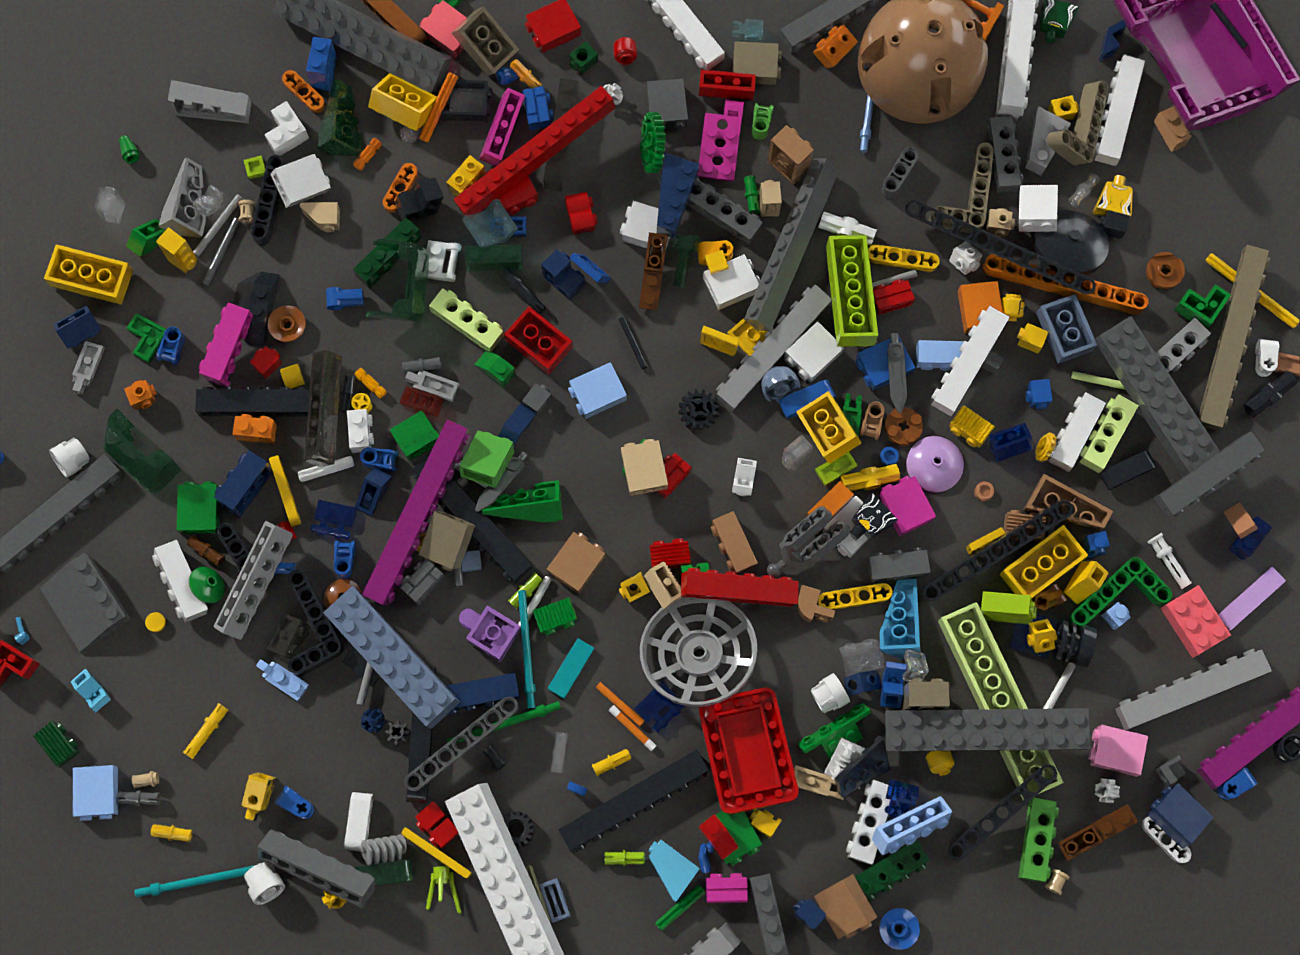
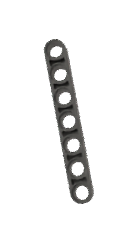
(452, 748)

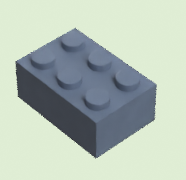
(1067, 329)

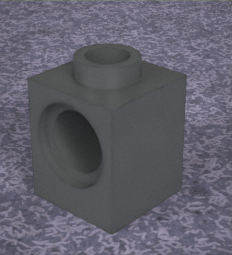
(537, 398)

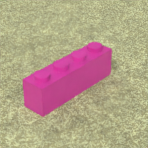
(501, 127)

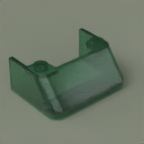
(412, 307)

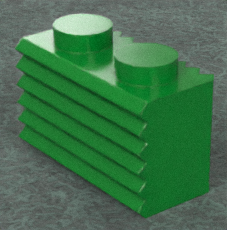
(555, 616)

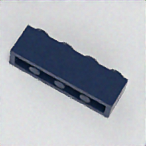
(484, 692)

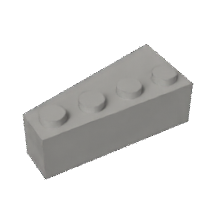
(208, 103)

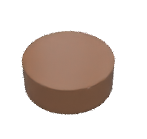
(984, 491)

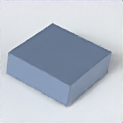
(472, 561)

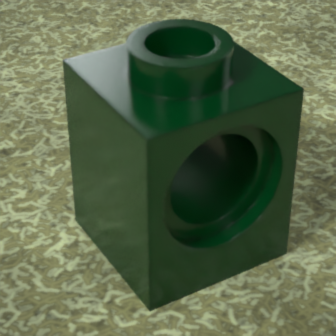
(587, 52)

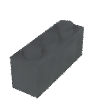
(898, 565)

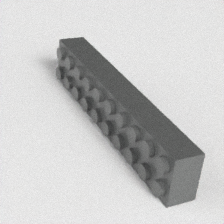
(368, 40)
(1157, 397)
(987, 730)

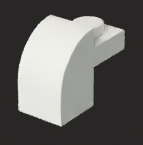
(744, 477)

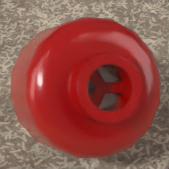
(625, 50)

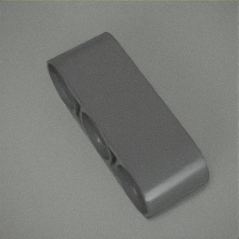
(903, 165)

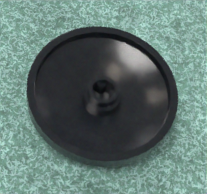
(1076, 244)

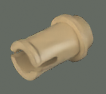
(145, 779)

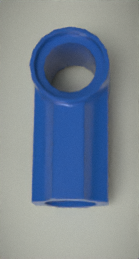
(338, 298)

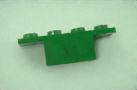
(831, 734)

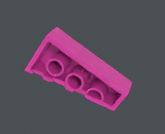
(225, 345)

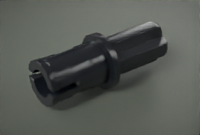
(348, 392)

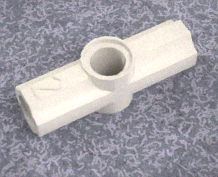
(846, 227)

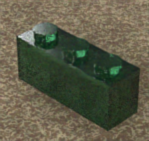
(493, 257)

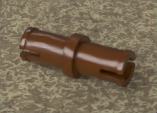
(205, 550)

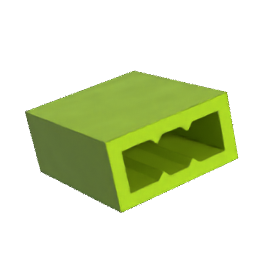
(1008, 608)

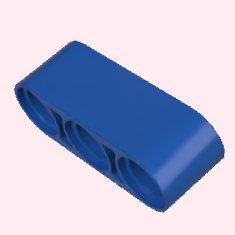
(801, 398)

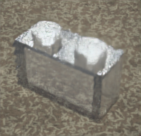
(109, 205)
(797, 453)

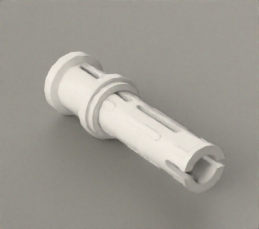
(1167, 550)

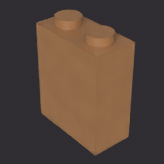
(576, 562)
(846, 907)

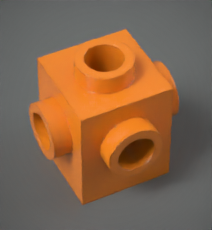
(141, 394)

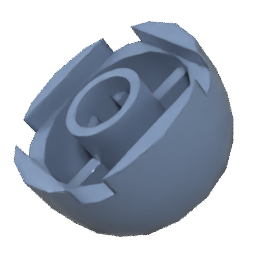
(779, 382)

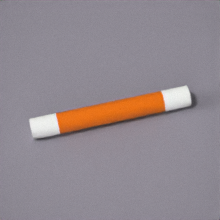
(632, 728)

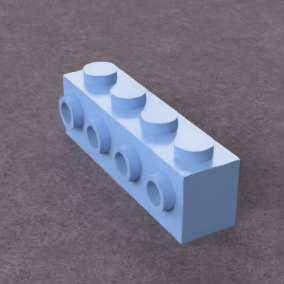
(912, 825)

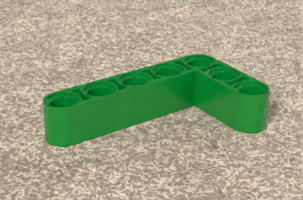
(1115, 588)

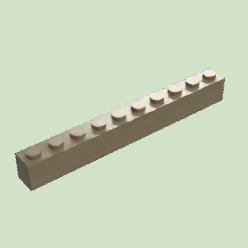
(1233, 337)

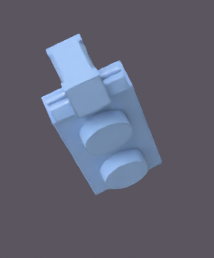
(283, 679)

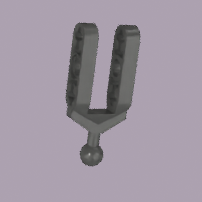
(816, 549)

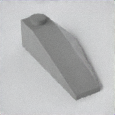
(179, 210)

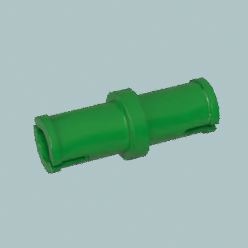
(752, 194)

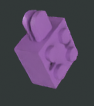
(489, 632)

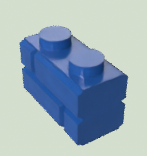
(537, 109)

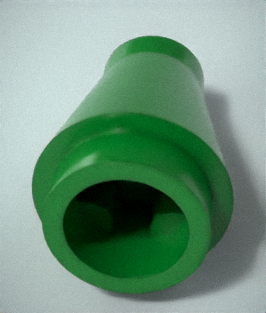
(129, 152)

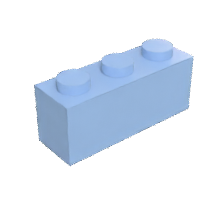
(937, 354)

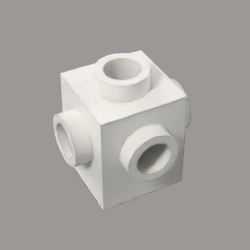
(966, 258)

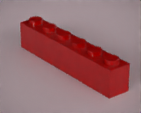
(739, 588)

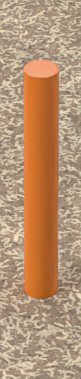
(620, 704)

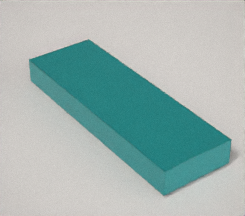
(570, 668)

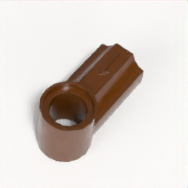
(1050, 598)

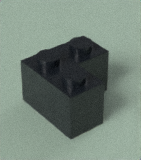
(421, 202)

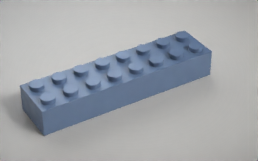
(391, 657)

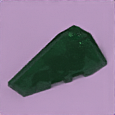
(339, 126)

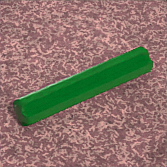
(680, 907)

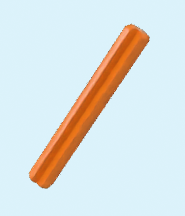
(438, 106)

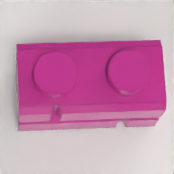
(726, 889)

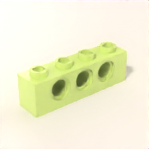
(486, 340)
(1125, 410)

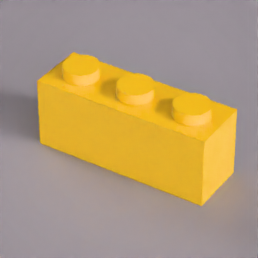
(177, 250)

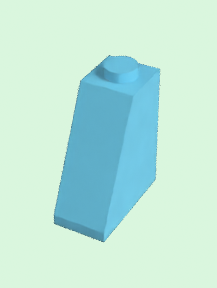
(672, 868)

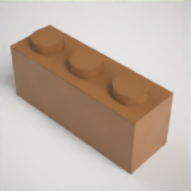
(733, 543)

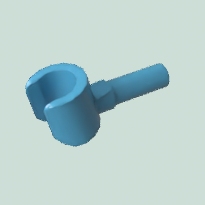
(22, 637)

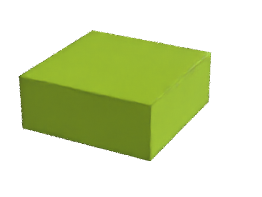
(254, 167)

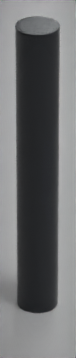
(1229, 26)
(633, 343)

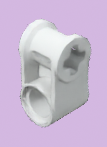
(1266, 357)

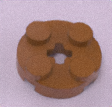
(1170, 262)
(908, 436)

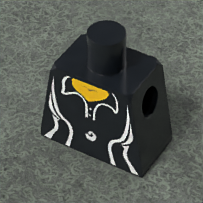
(872, 519)

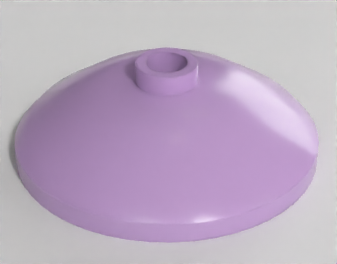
(935, 476)

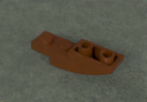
(653, 271)
(1097, 832)

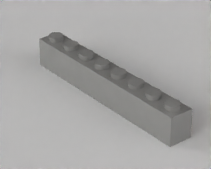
(773, 347)
(1193, 689)

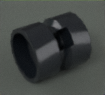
(1287, 748)

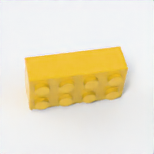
(88, 274)
(1044, 563)

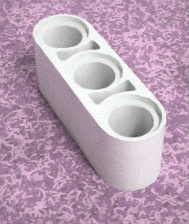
(358, 820)

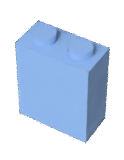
(597, 390)
(95, 792)

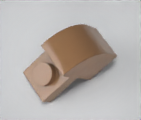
(808, 607)

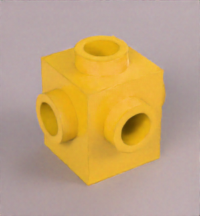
(1041, 636)

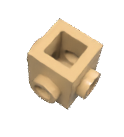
(999, 222)

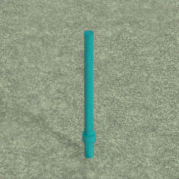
(529, 687)
(157, 888)

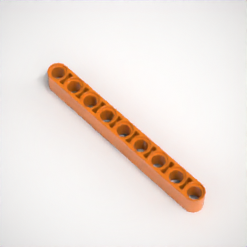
(1037, 282)

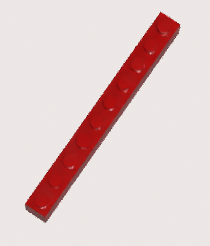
(535, 152)

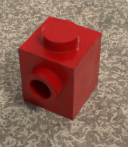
(266, 361)

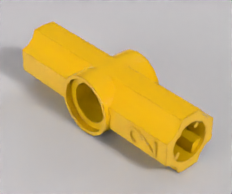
(871, 477)

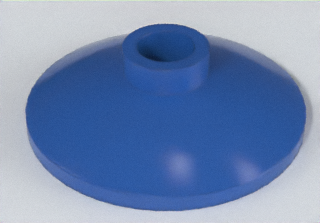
(909, 925)

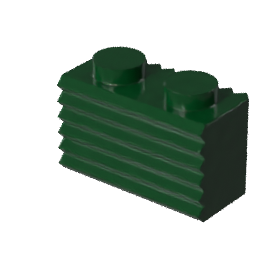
(56, 743)

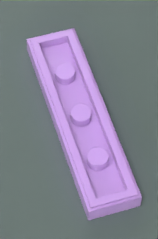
(1251, 598)

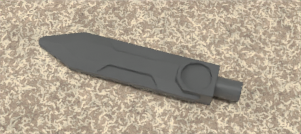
(897, 372)
(490, 494)

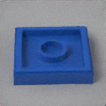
(590, 268)

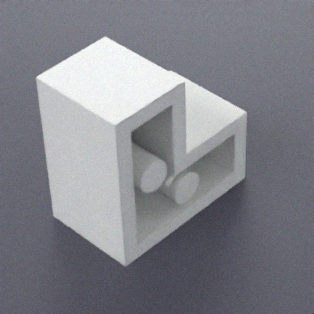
(289, 130)

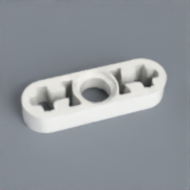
(1173, 853)

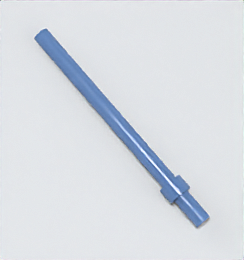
(865, 133)

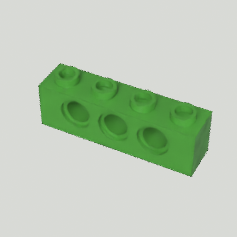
(1028, 869)

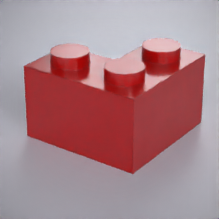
(15, 660)

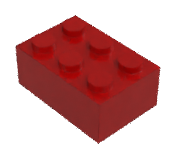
(538, 340)

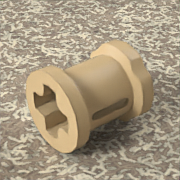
(246, 211)
(1057, 881)

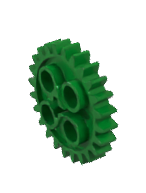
(652, 142)

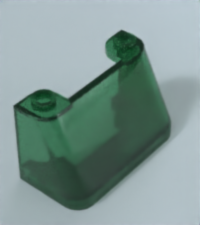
(152, 471)

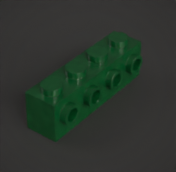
(383, 258)
(892, 869)

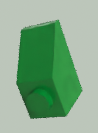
(144, 237)
(495, 368)

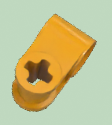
(707, 247)

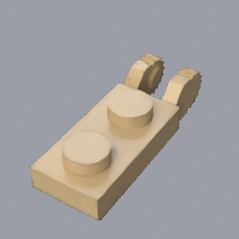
(815, 782)

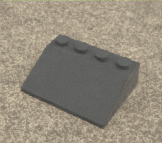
(84, 602)

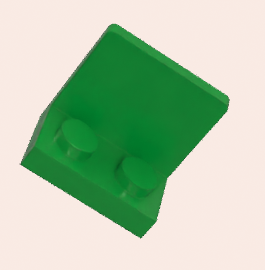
(415, 435)

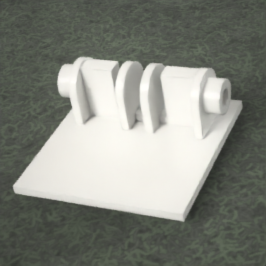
(844, 754)

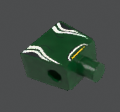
(1056, 19)

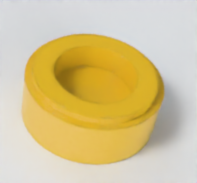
(155, 622)

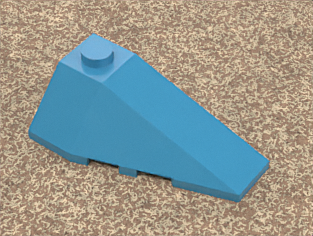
(901, 621)

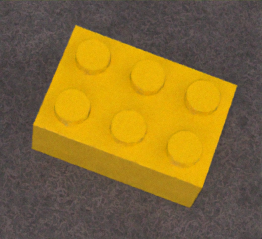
(402, 101)
(828, 427)

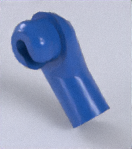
(703, 858)

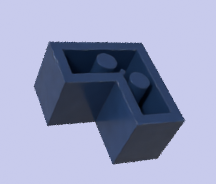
(559, 274)

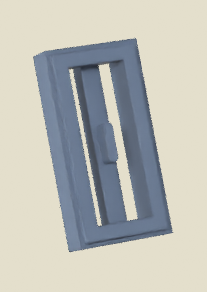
(560, 916)

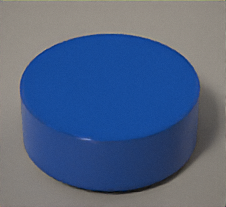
(889, 456)
(577, 788)

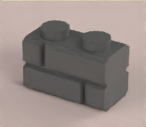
(422, 581)

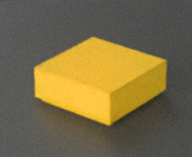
(716, 262)

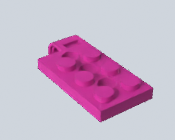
(733, 117)

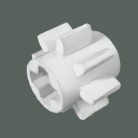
(615, 92)
(1107, 790)

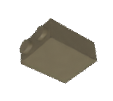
(759, 60)
(446, 540)

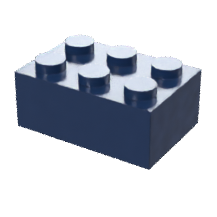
(243, 483)

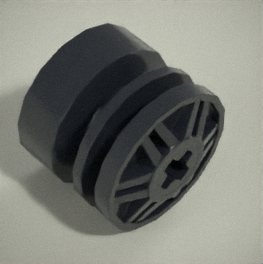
(1075, 643)

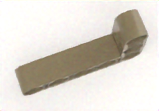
(1081, 145)
(975, 195)

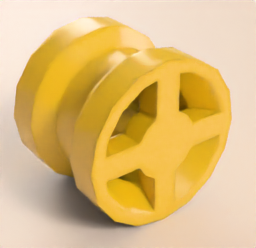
(360, 400)

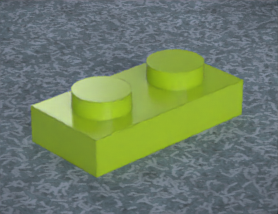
(836, 469)

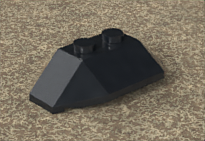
(258, 296)

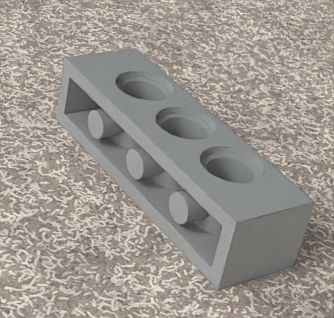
(1196, 333)

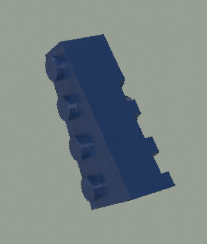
(676, 187)

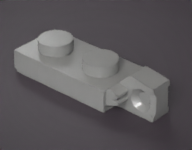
(86, 366)
(433, 384)

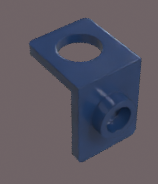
(865, 682)

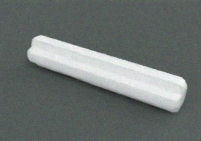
(316, 471)

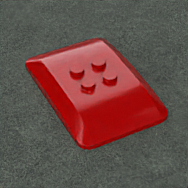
(748, 751)

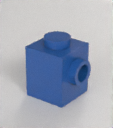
(1039, 394)

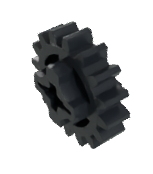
(696, 404)

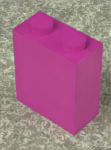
(907, 504)

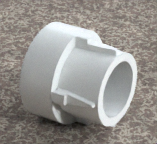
(69, 456)
(830, 694)
(263, 884)

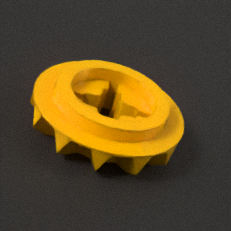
(1045, 447)

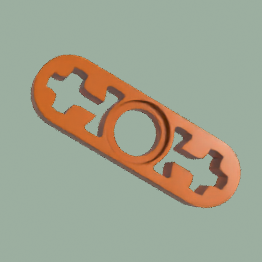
(301, 83)
(401, 174)

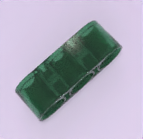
(389, 872)

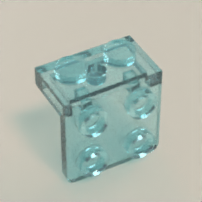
(490, 226)

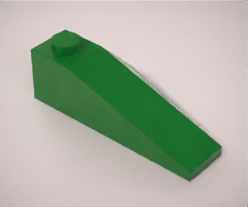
(537, 504)

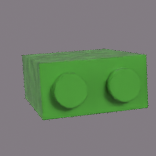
(486, 459)

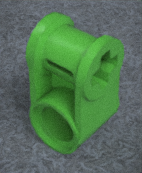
(761, 118)

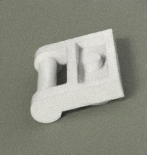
(437, 254)

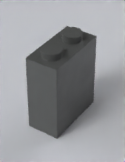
(668, 100)

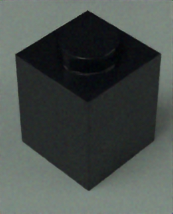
(1114, 223)

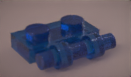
(335, 514)
(653, 704)
(902, 794)

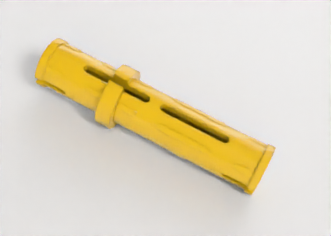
(206, 730)

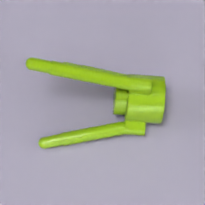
(441, 876)

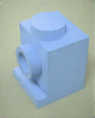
(1116, 615)

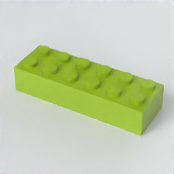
(851, 291)

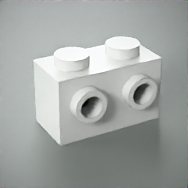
(359, 430)

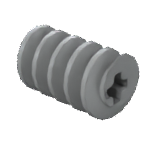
(383, 848)

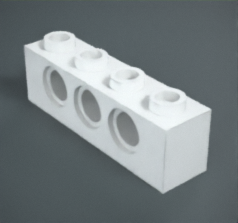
(855, 850)

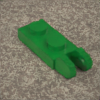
(853, 414)

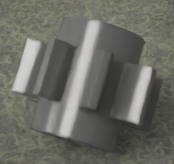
(391, 732)

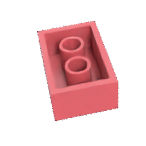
(1195, 621)

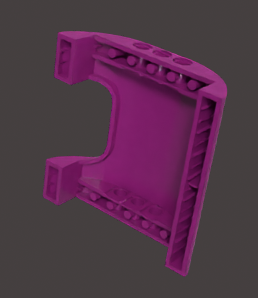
(1204, 63)

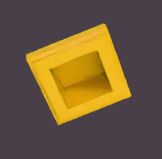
(292, 376)

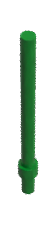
(540, 711)

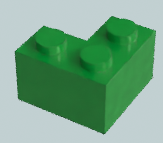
(1203, 309)

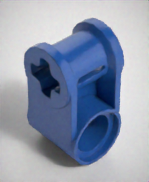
(171, 350)
(380, 460)
(344, 555)
(1239, 783)
(292, 801)

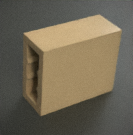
(644, 467)

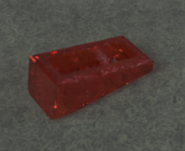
(433, 403)

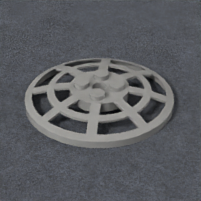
(695, 640)

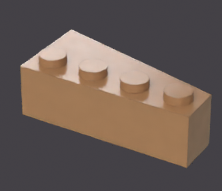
(1085, 510)

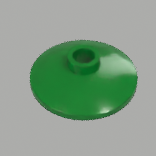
(202, 589)

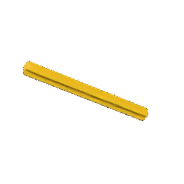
(1264, 299)

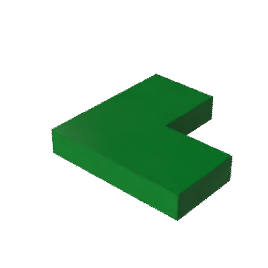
(150, 334)

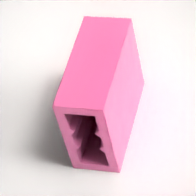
(1118, 750)

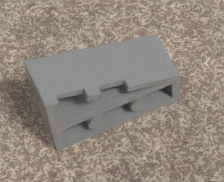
(1039, 152)
(718, 943)

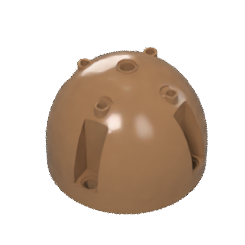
(906, 73)

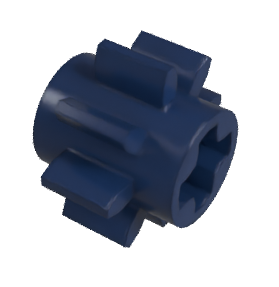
(372, 720)

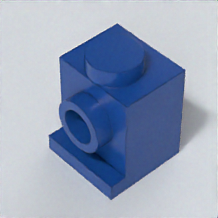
(1096, 544)

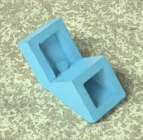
(90, 690)

